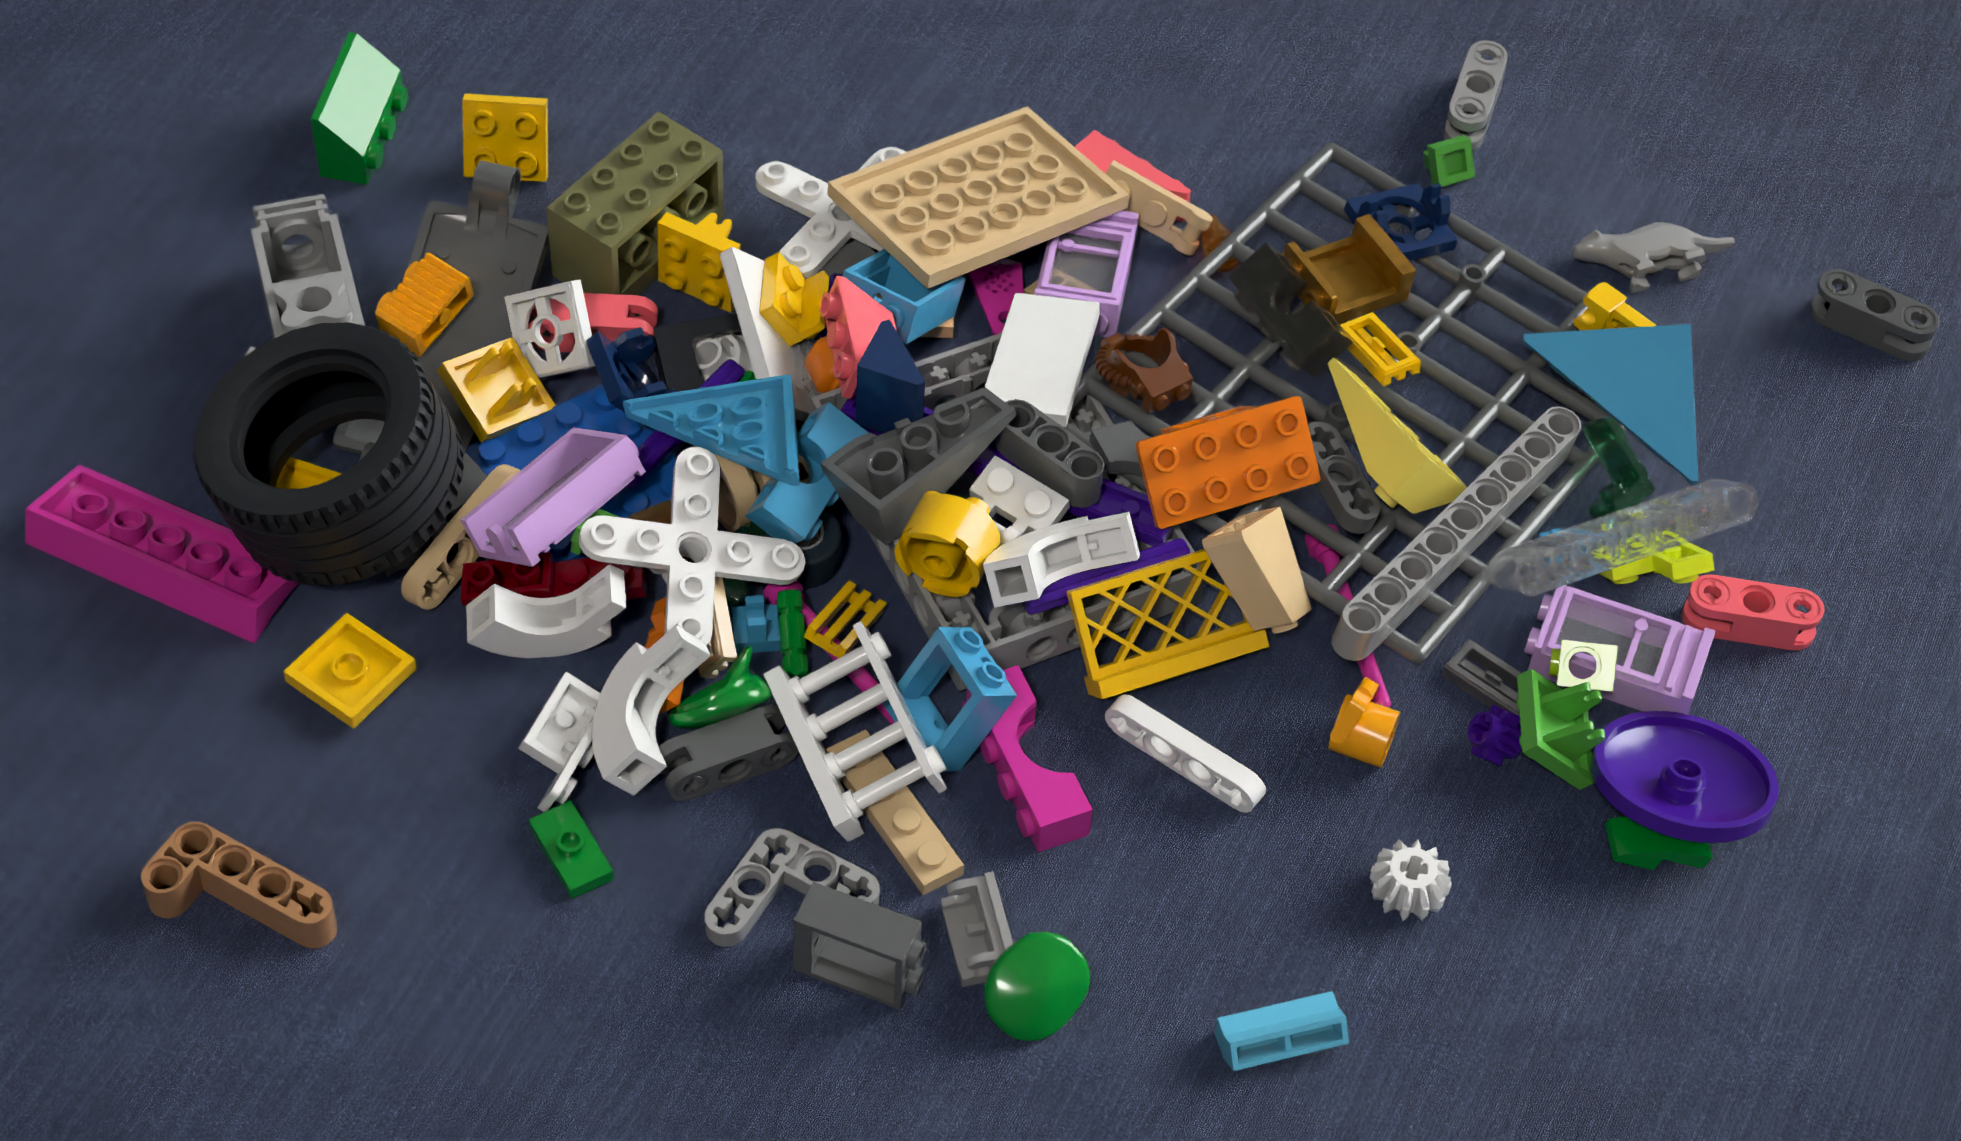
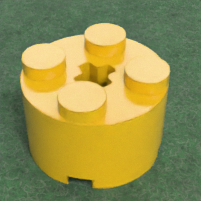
(947, 543)

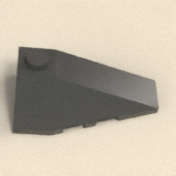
(890, 473)

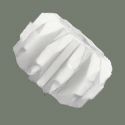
(1410, 880)

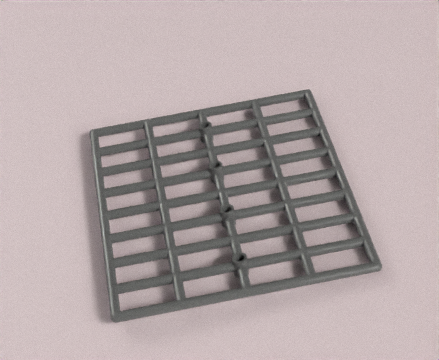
(1468, 291)

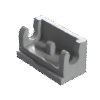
(975, 926)

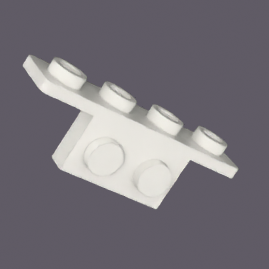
(563, 735)

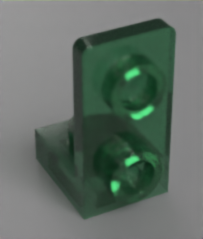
(1628, 474)

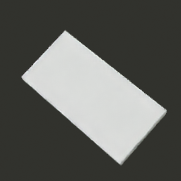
(766, 349)
(1043, 352)

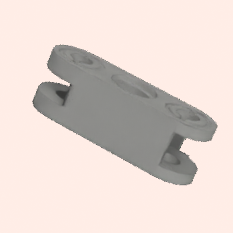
(1476, 92)

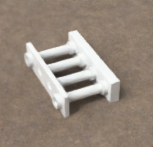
(811, 729)

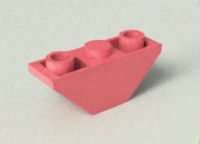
(851, 324)

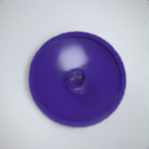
(1685, 777)

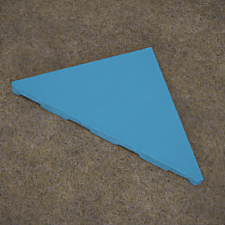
(1636, 378)
(738, 421)

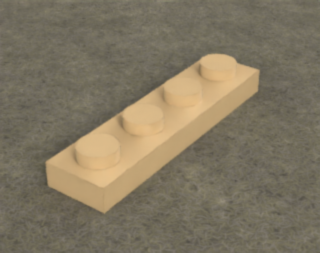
(903, 824)

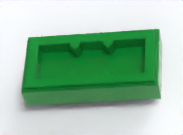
(571, 849)

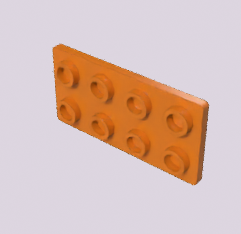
(1227, 460)

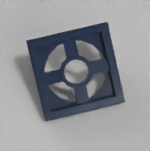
(1430, 205)
(625, 358)

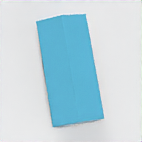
(1281, 1031)

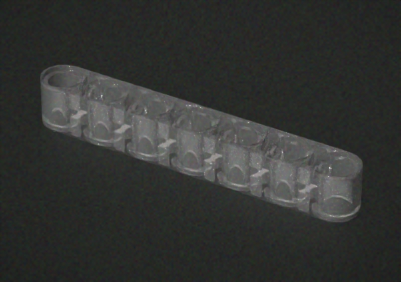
(1623, 537)

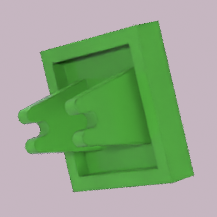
(1558, 726)

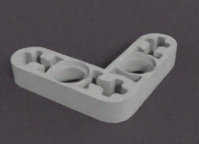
(784, 869)

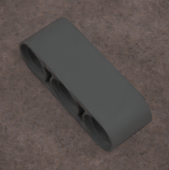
(1052, 455)

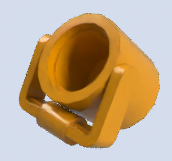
(1364, 727)

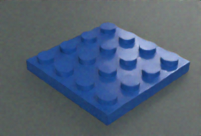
(586, 411)

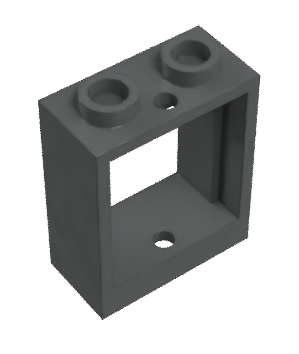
(858, 946)

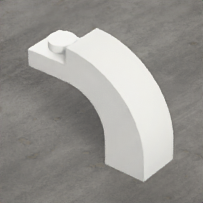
(1037, 559)
(546, 626)
(631, 703)

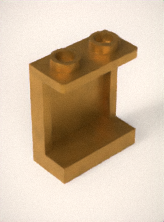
(1354, 272)

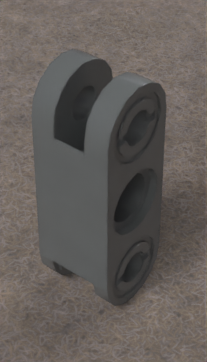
(1874, 315)
(726, 753)

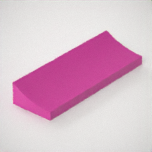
(155, 551)

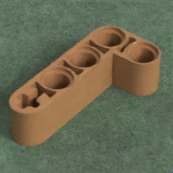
(299, 912)

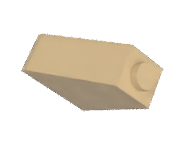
(1260, 569)

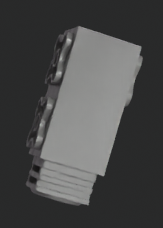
(305, 280)

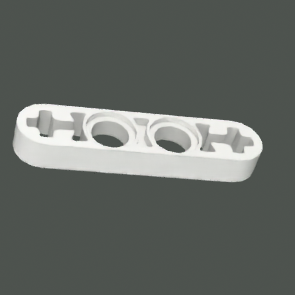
(1185, 753)

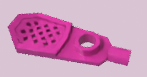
(995, 289)

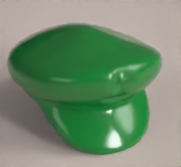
(724, 699)
(1036, 986)

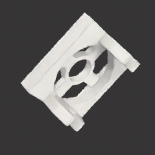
(519, 311)

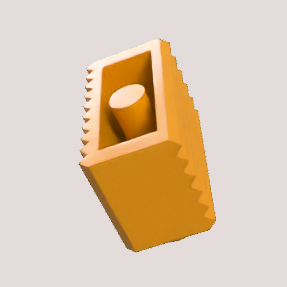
(423, 303)

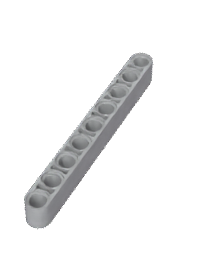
(1454, 534)

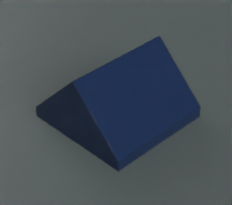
(888, 383)

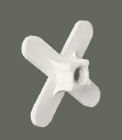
(829, 224)
(695, 536)

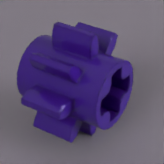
(1495, 735)

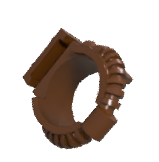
(1155, 385)

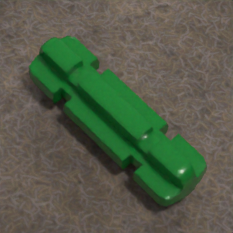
(792, 633)

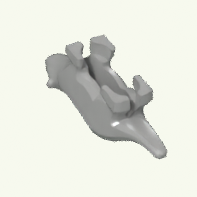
(1650, 251)

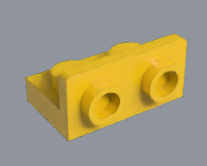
(790, 301)

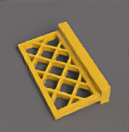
(1164, 660)

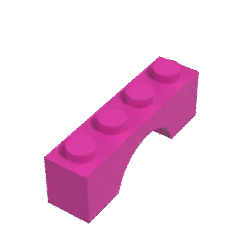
(1047, 802)

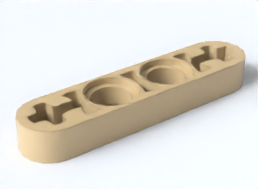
(425, 571)

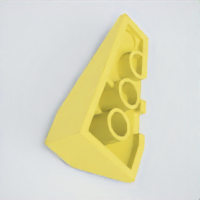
(1392, 451)

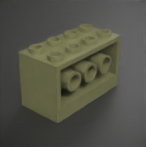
(609, 218)

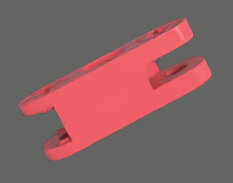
(606, 313)
(1753, 611)

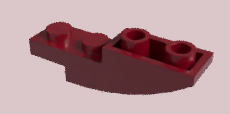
(545, 578)

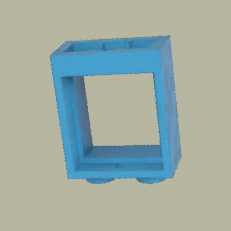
(911, 303)
(982, 677)

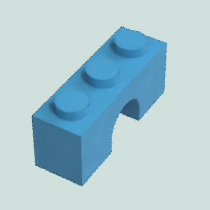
(794, 510)

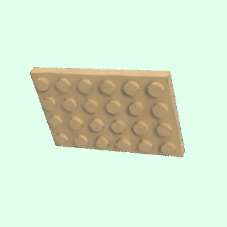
(977, 196)

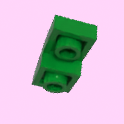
(1645, 848)

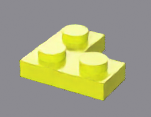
(1678, 563)

